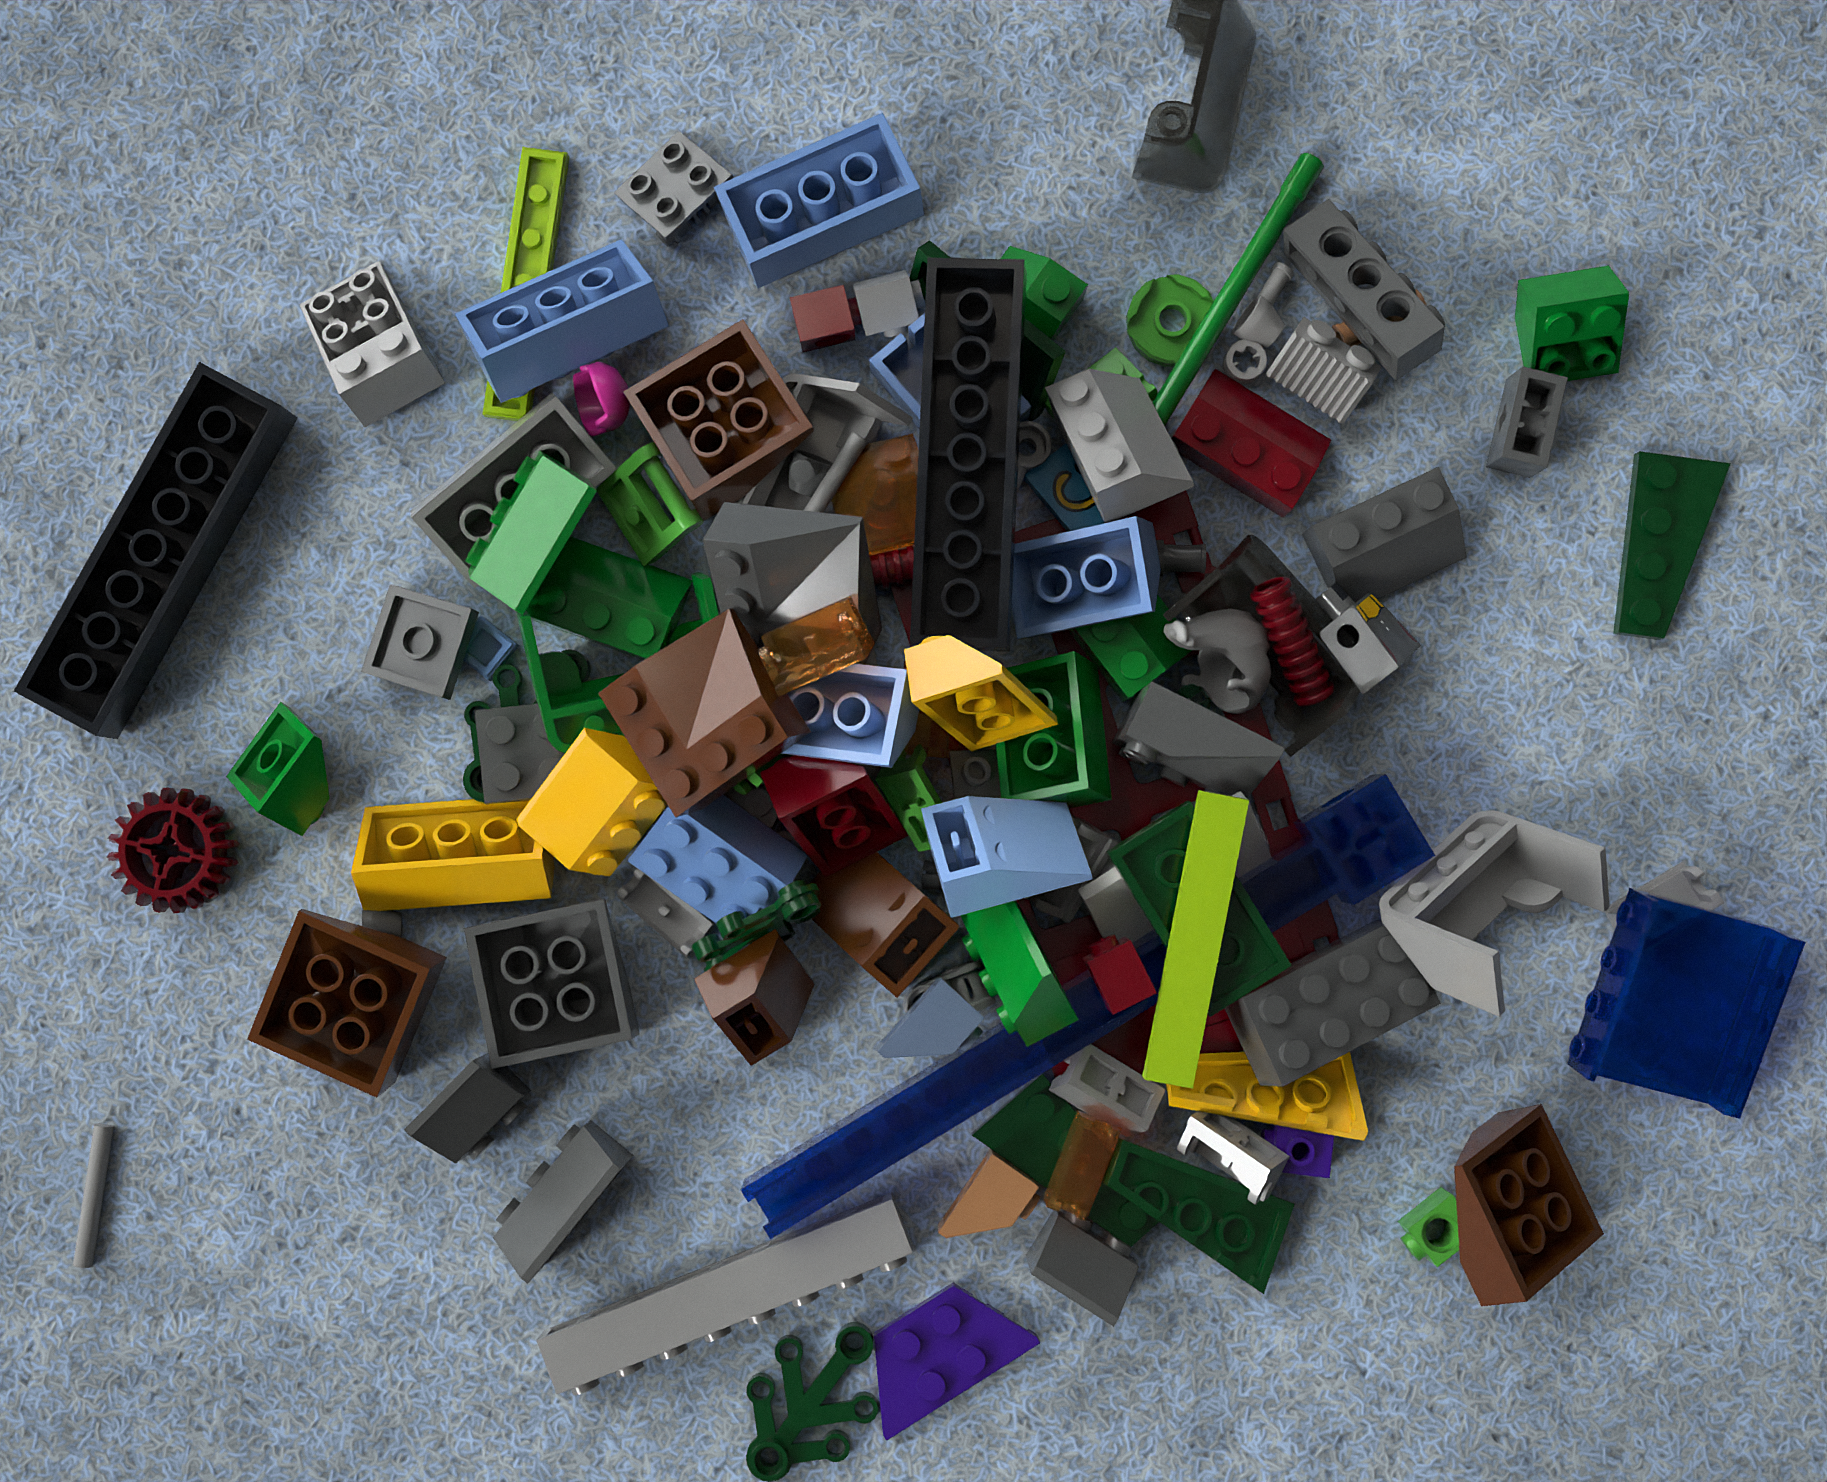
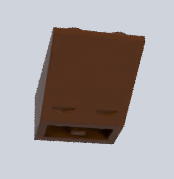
(882, 920)

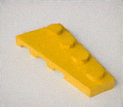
(1317, 1102)

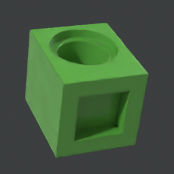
(1437, 1205)

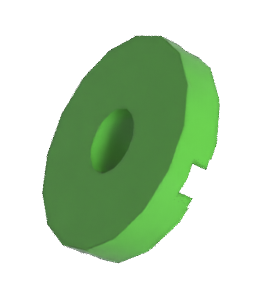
(1150, 301)

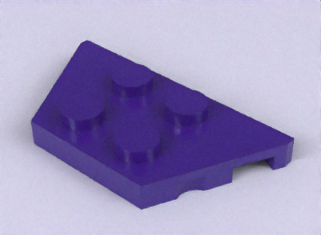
(941, 1353)

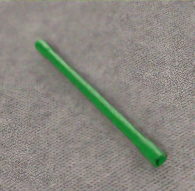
(1292, 193)

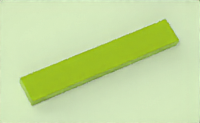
(531, 244)
(1195, 939)

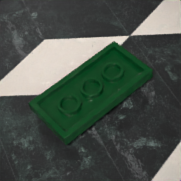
(1152, 871)

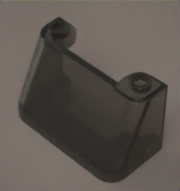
(1193, 142)

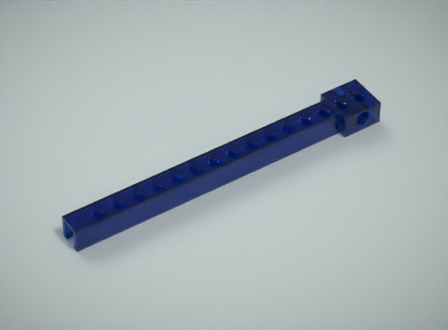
(1346, 850)

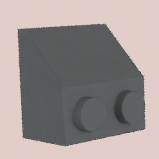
(469, 1109)
(1083, 1265)

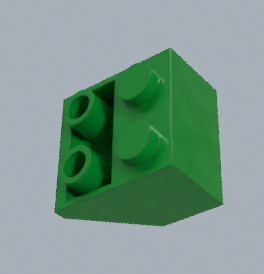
(1572, 322)

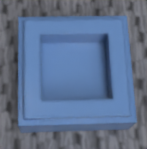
(488, 648)

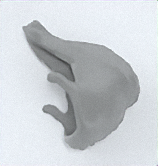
(1230, 657)

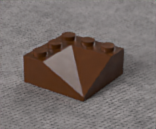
(720, 417)
(703, 713)
(346, 1000)
(1518, 1207)

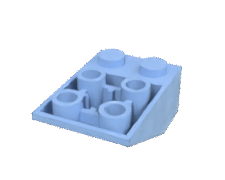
(1002, 850)

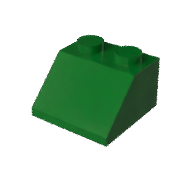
(1130, 649)

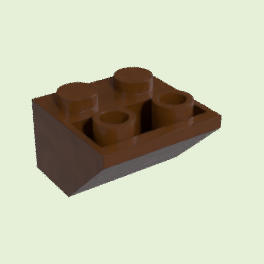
(757, 996)

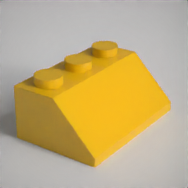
(972, 694)
(593, 804)

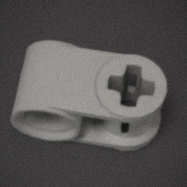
(955, 979)

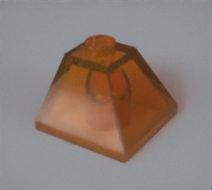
(883, 493)

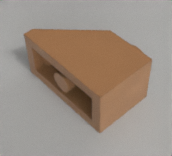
(990, 1199)

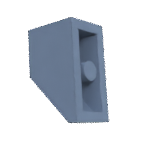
(933, 1025)

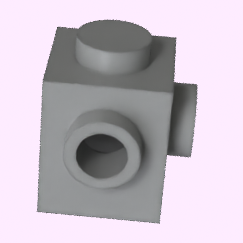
(888, 303)

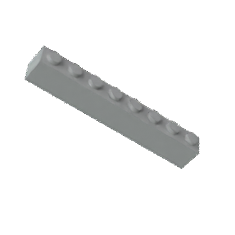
(725, 1294)

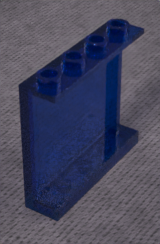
(1685, 1001)

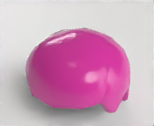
(600, 397)

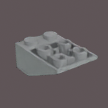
(371, 345)

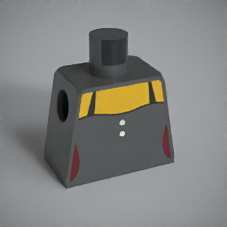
(1364, 636)

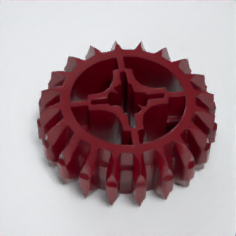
(179, 833)

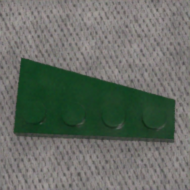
(1663, 531)

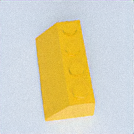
(448, 856)

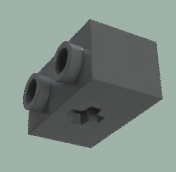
(1526, 422)

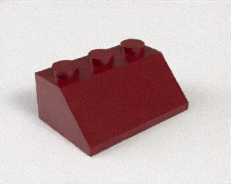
(1250, 443)
(831, 810)

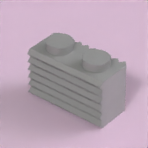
(1324, 369)

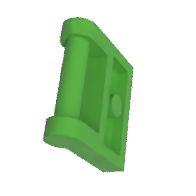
(638, 510)

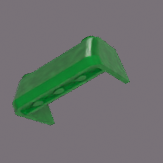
(573, 705)

